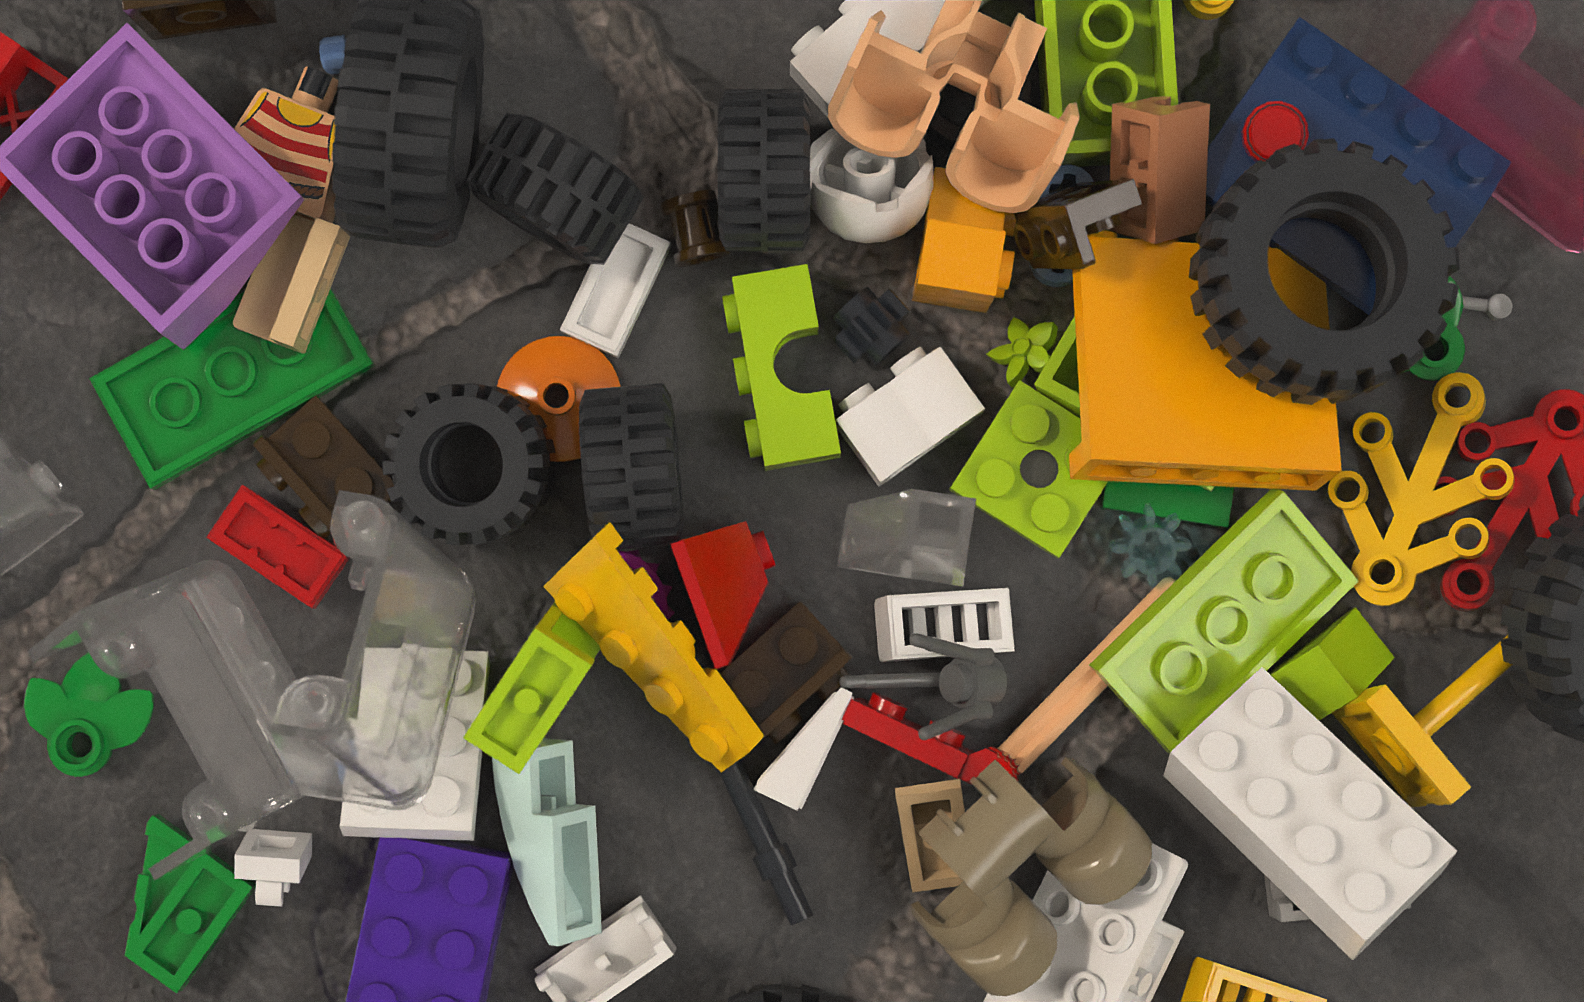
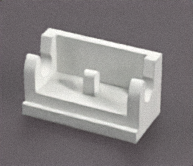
(607, 962)

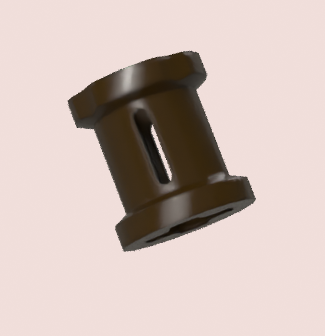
(694, 228)

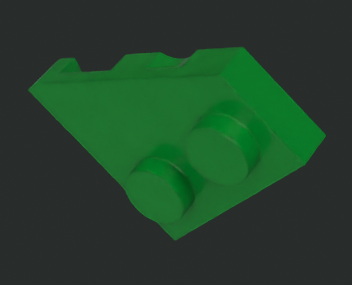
(182, 911)

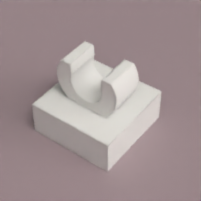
(272, 861)

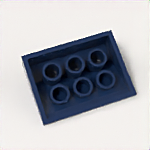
(1350, 103)

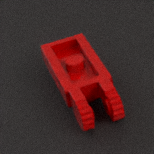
(885, 721)

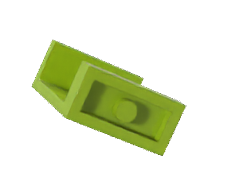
(533, 690)

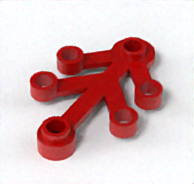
(1530, 488)

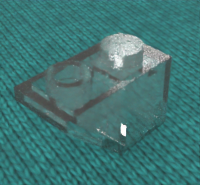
(910, 536)

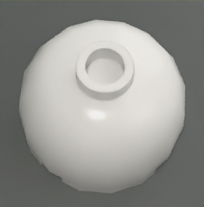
(865, 193)

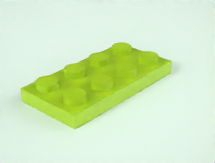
(1224, 619)

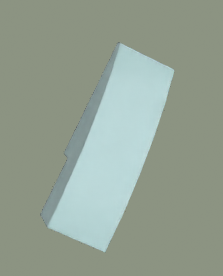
(552, 842)

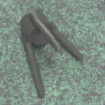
(970, 682)

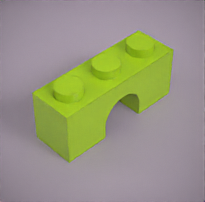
(770, 312)

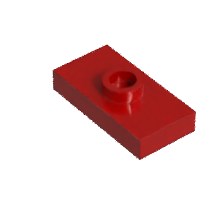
(278, 546)

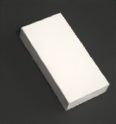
(616, 291)

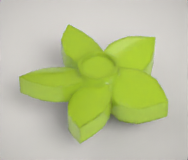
(1027, 349)

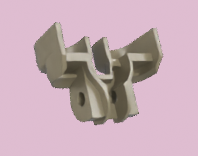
(1077, 836)

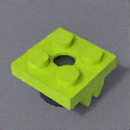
(1024, 471)

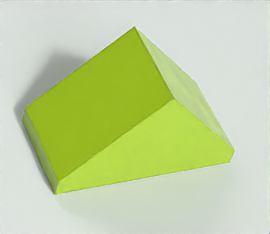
(1334, 665)

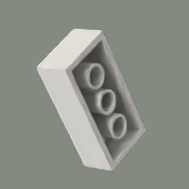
(1308, 812)

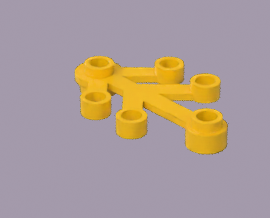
(1416, 500)

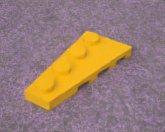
(656, 654)

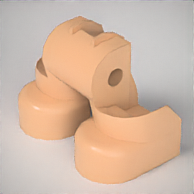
(1005, 146)

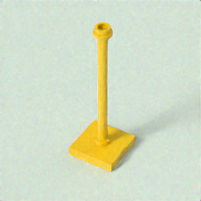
(1403, 743)

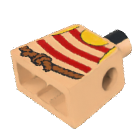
(298, 139)

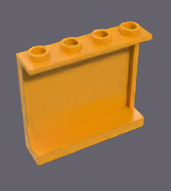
(1164, 401)

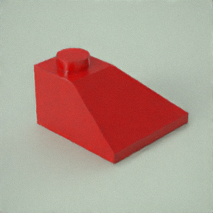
(724, 584)

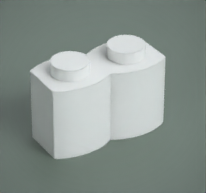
(908, 414)

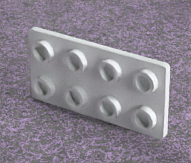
(1109, 948)

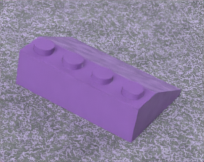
(150, 186)

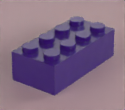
(430, 922)

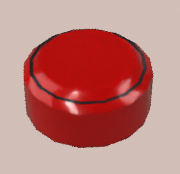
(1272, 128)

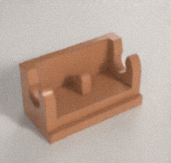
(1167, 158)

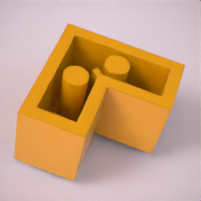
(962, 251)

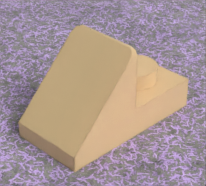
(916, 809)

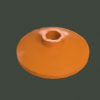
(563, 363)

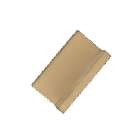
(292, 283)

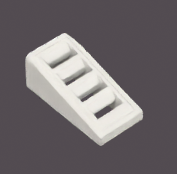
(890, 621)
(799, 764)

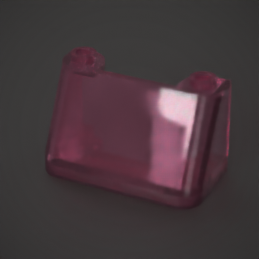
(1514, 110)

